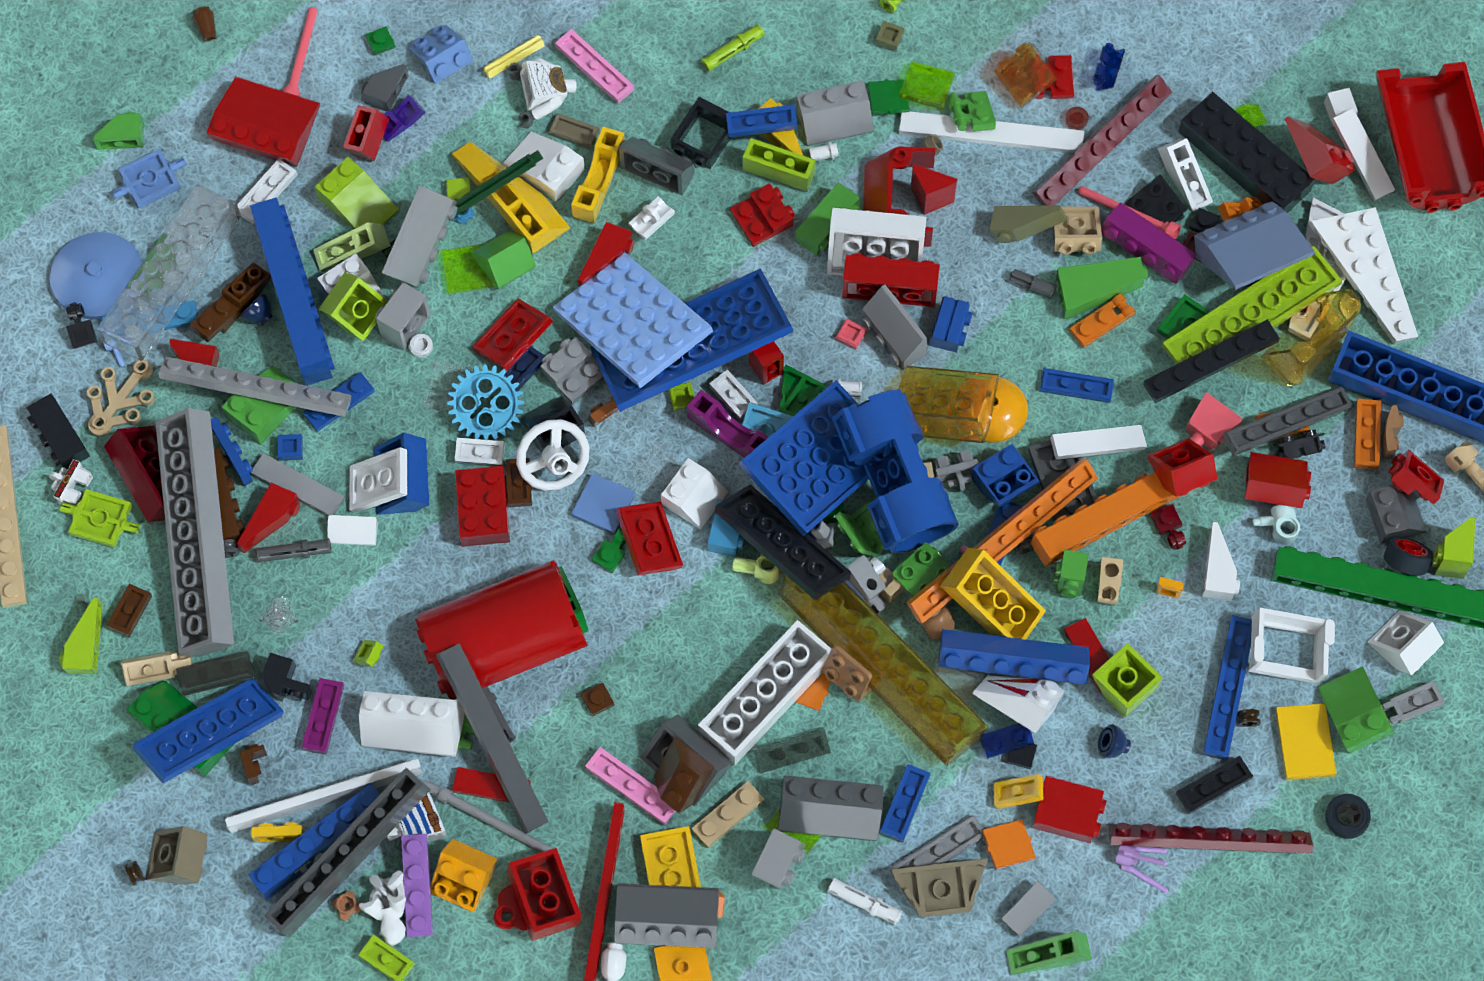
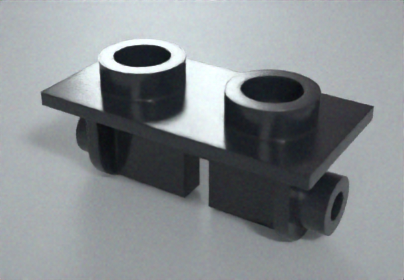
(1309, 442)

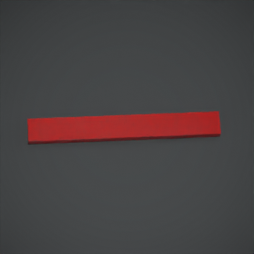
(605, 892)

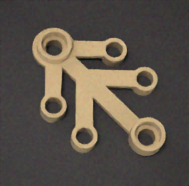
(119, 400)

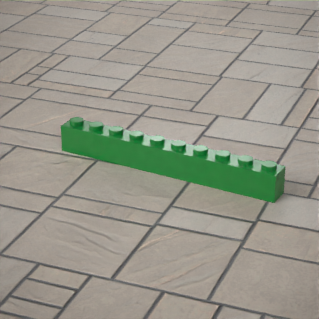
(1379, 586)

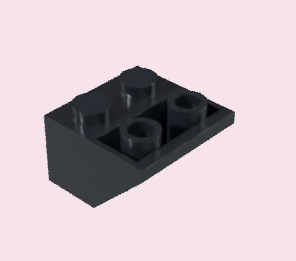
(553, 410)

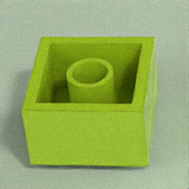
(353, 306)

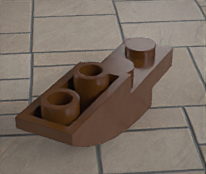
(234, 301)

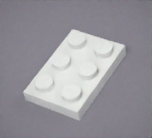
(378, 480)

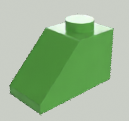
(121, 132)

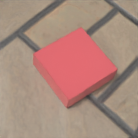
(851, 334)

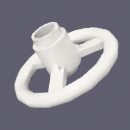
(553, 455)

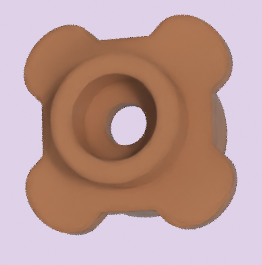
(339, 904)

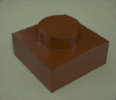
(597, 699)

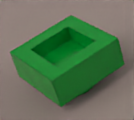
(380, 40)

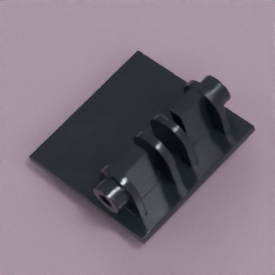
(1158, 201)

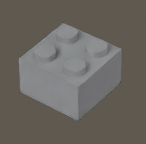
(402, 315)
(779, 859)

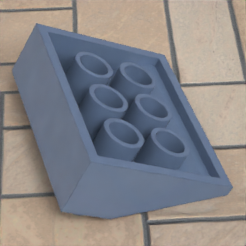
(1252, 245)

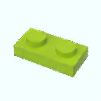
(386, 959)

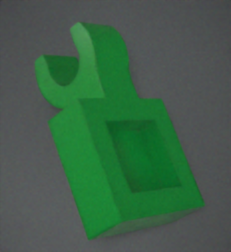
(610, 554)

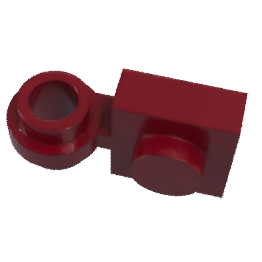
(1167, 521)

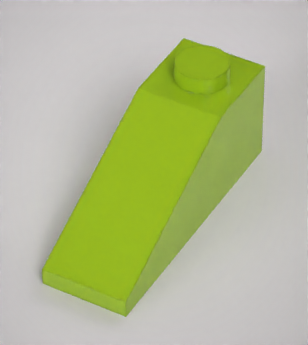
(82, 646)

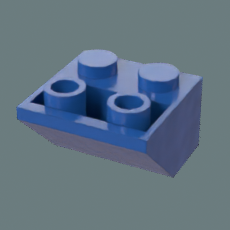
(1003, 476)

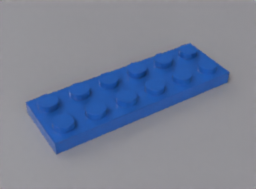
(207, 730)

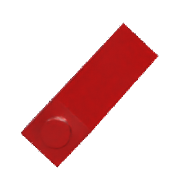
(609, 246)
(271, 514)

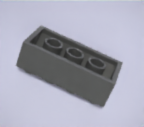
(830, 808)
(666, 915)

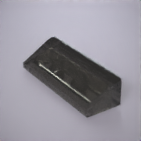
(215, 673)
(789, 748)

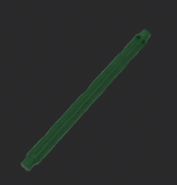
(490, 186)

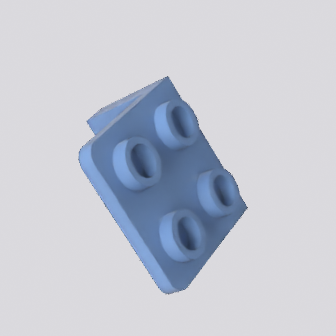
(441, 52)

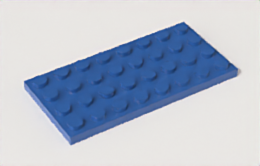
(742, 320)

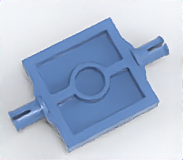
(149, 178)

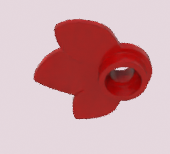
(508, 904)

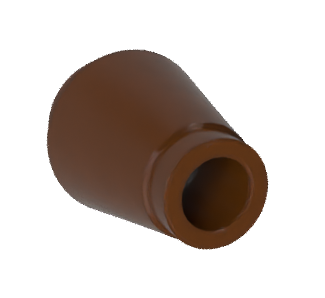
(205, 23)

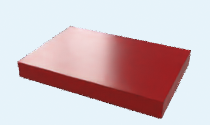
(512, 334)
(649, 538)

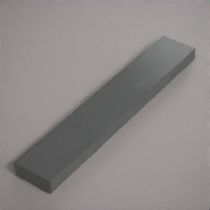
(1287, 421)

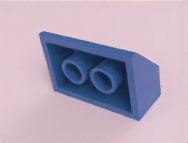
(417, 474)

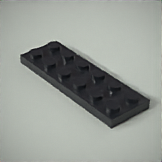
(782, 543)

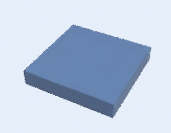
(600, 502)

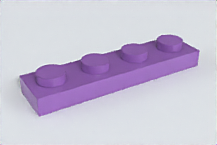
(417, 885)

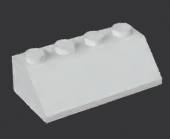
(410, 723)

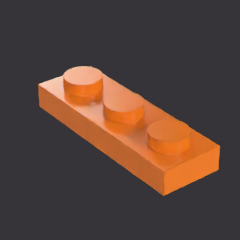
(1367, 434)

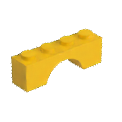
(605, 160)

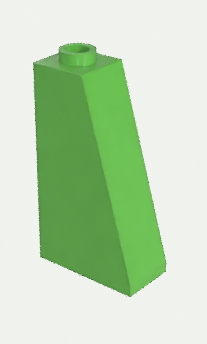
(1097, 283)

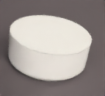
(420, 345)

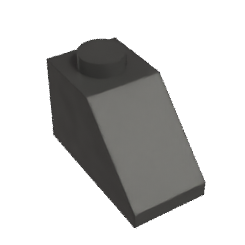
(385, 87)

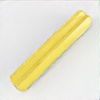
(513, 56)

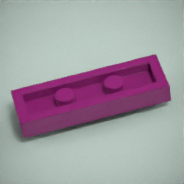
(323, 716)

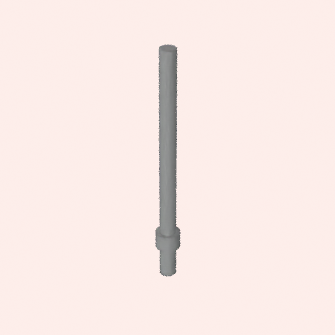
(446, 796)

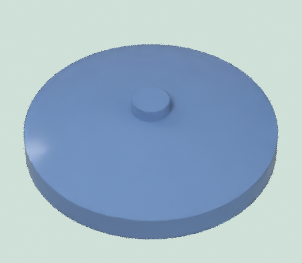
(93, 272)

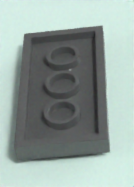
(1049, 469)

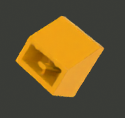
(462, 875)

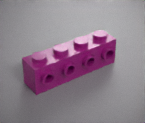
(1148, 242)

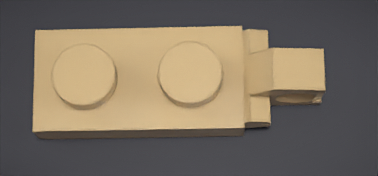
(153, 667)

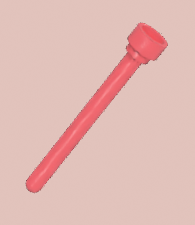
(292, 87)
(1172, 228)

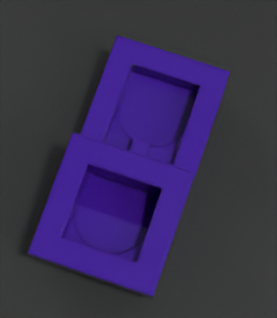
(402, 117)

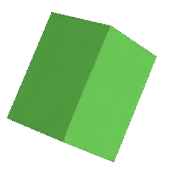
(505, 258)

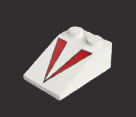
(1021, 698)

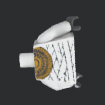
(542, 86)

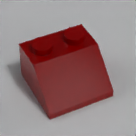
(1183, 467)

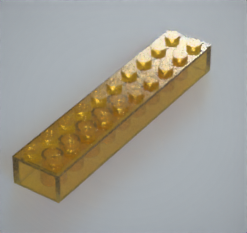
(897, 671)

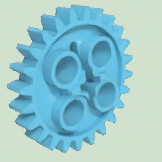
(470, 388)

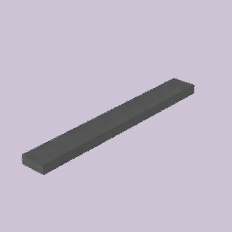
(492, 739)

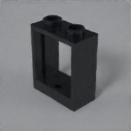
(711, 113)

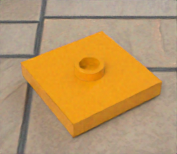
(682, 963)

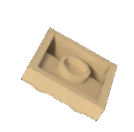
(1079, 232)

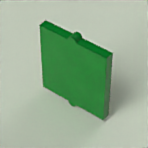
(885, 97)

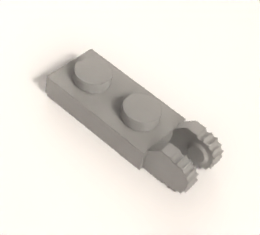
(1414, 703)

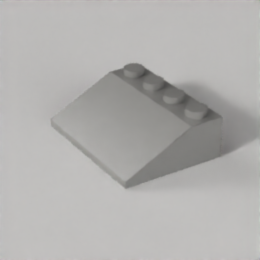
(420, 237)

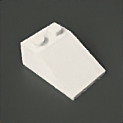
(554, 172)

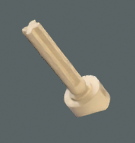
(1463, 458)

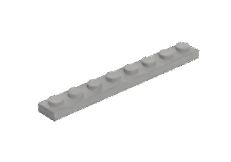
(255, 386)

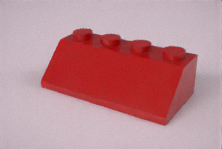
(907, 280)

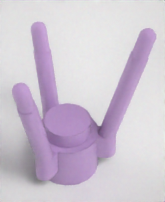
(1130, 855)

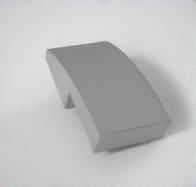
(1028, 908)

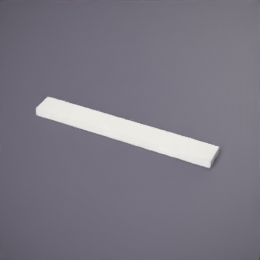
(1004, 134)
(318, 797)

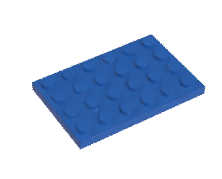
(806, 464)

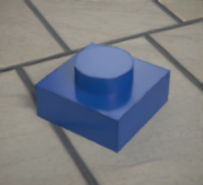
(290, 447)

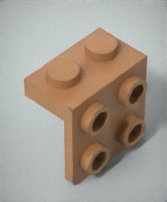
(847, 673)

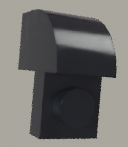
(279, 681)

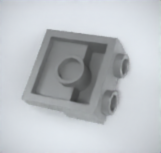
(572, 369)

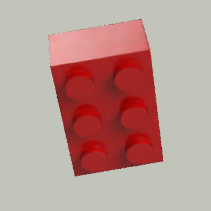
(482, 506)
(544, 894)

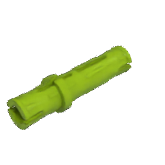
(738, 44)

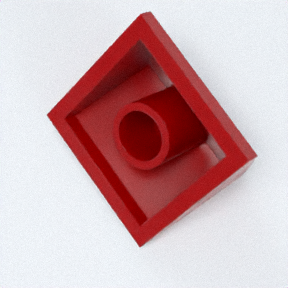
(932, 188)

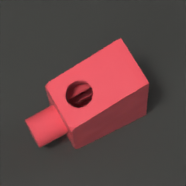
(1211, 422)

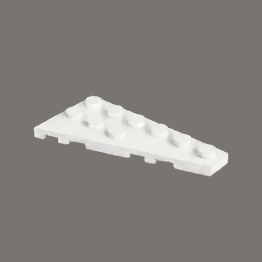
(1366, 262)

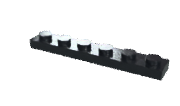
(1211, 361)

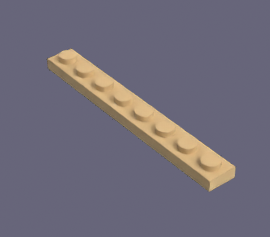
(11, 563)

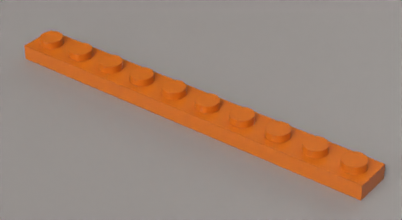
(1011, 532)

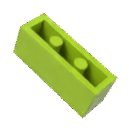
(779, 164)

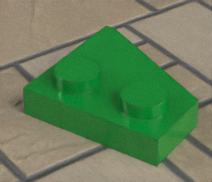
(798, 390)

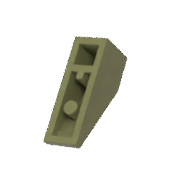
(1021, 222)

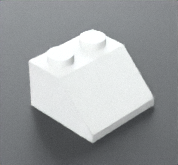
(351, 265)
(693, 494)
(1406, 641)

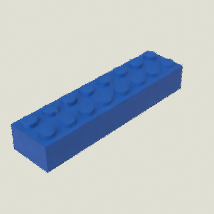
(293, 291)
(1411, 384)

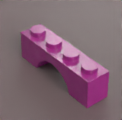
(712, 417)

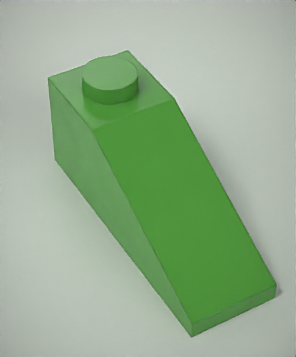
(1049, 953)

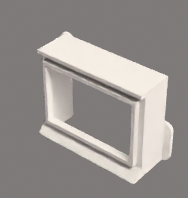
(1323, 637)

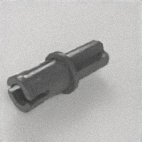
(1033, 283)

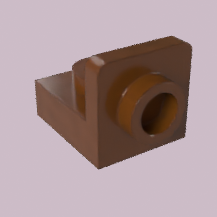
(251, 767)

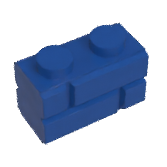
(950, 324)

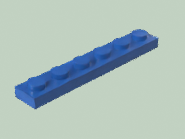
(1229, 688)

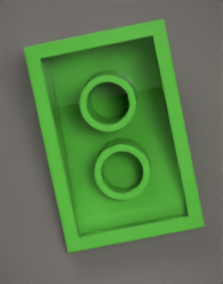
(258, 416)
(1356, 710)

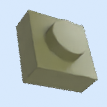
(890, 36)

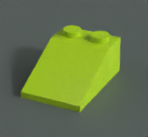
(355, 196)

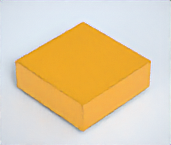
(1169, 587)

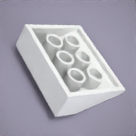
(873, 236)

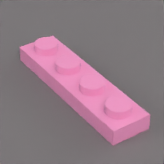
(594, 66)
(629, 784)

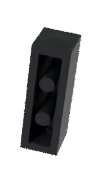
(56, 431)

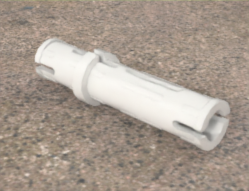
(873, 905)

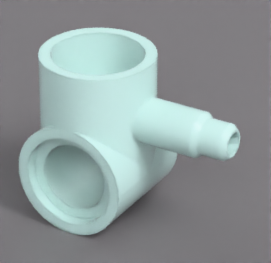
(1281, 517)

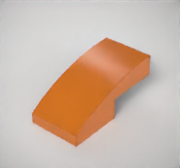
(1233, 209)

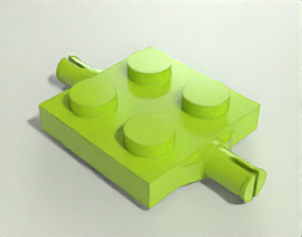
(100, 518)

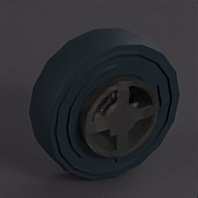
(1352, 808)

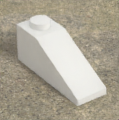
(1185, 173)
(1220, 569)

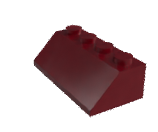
(137, 461)

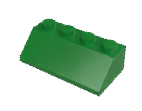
(163, 705)

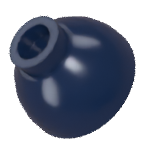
(258, 311)
(1113, 742)

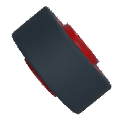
(1408, 556)

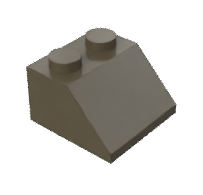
(177, 856)

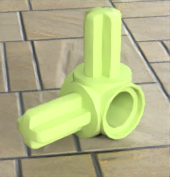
(758, 568)

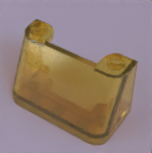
(1336, 317)

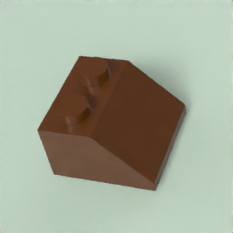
(681, 776)

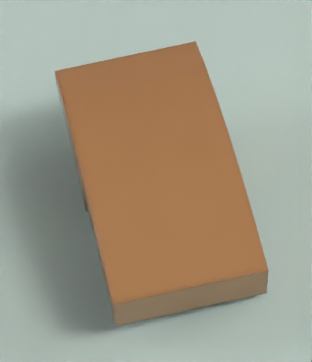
(1391, 427)

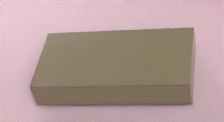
(574, 131)

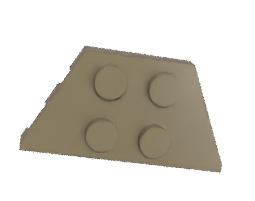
(941, 887)

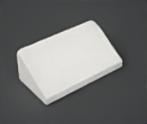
(352, 530)

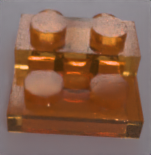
(1025, 73)

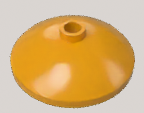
(1008, 414)

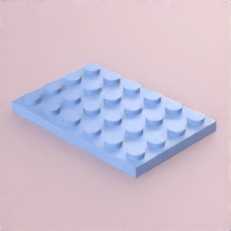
(632, 320)

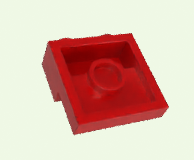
(763, 214)
(1412, 473)

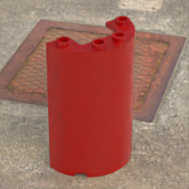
(1435, 136)
(504, 626)

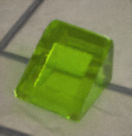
(1252, 114)

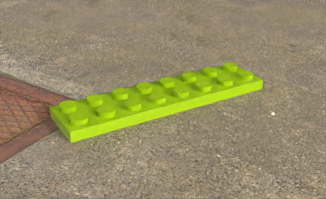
(1271, 298)

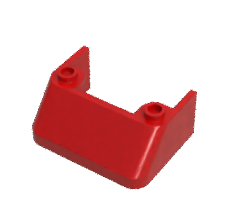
(879, 178)

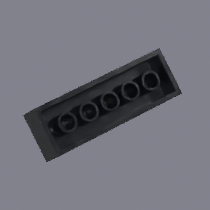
(1245, 153)

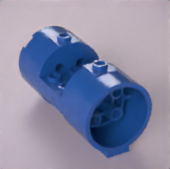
(885, 440)

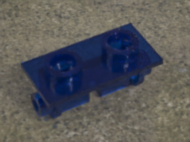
(1106, 73)
(1006, 740)

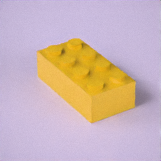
(992, 596)

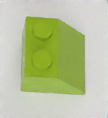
(1456, 551)
(1127, 680)

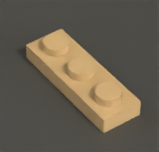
(728, 814)

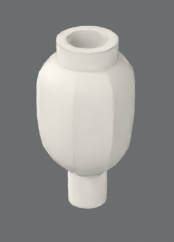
(613, 962)

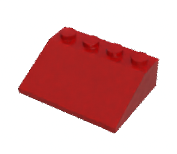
(263, 121)

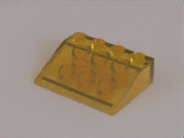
(951, 402)

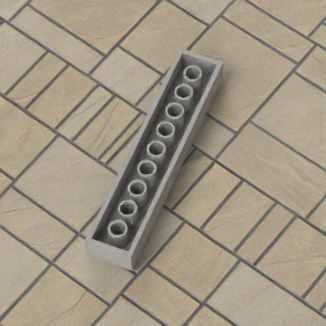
(194, 533)

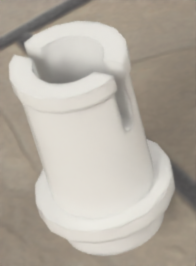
(824, 152)
(852, 388)

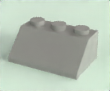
(834, 113)
(894, 328)

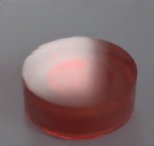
(1076, 118)

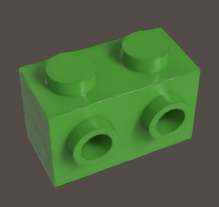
(1071, 573)

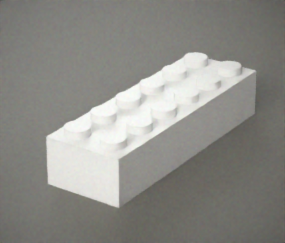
(765, 692)

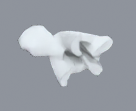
(387, 905)

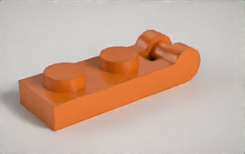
(1102, 321)

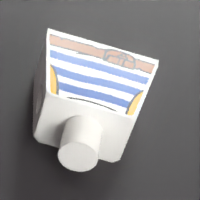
(421, 820)

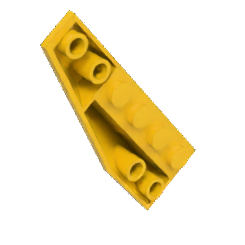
(517, 202)

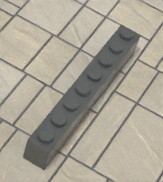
(347, 852)

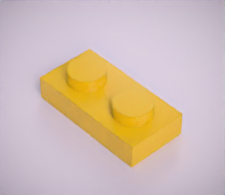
(1018, 791)
(269, 833)

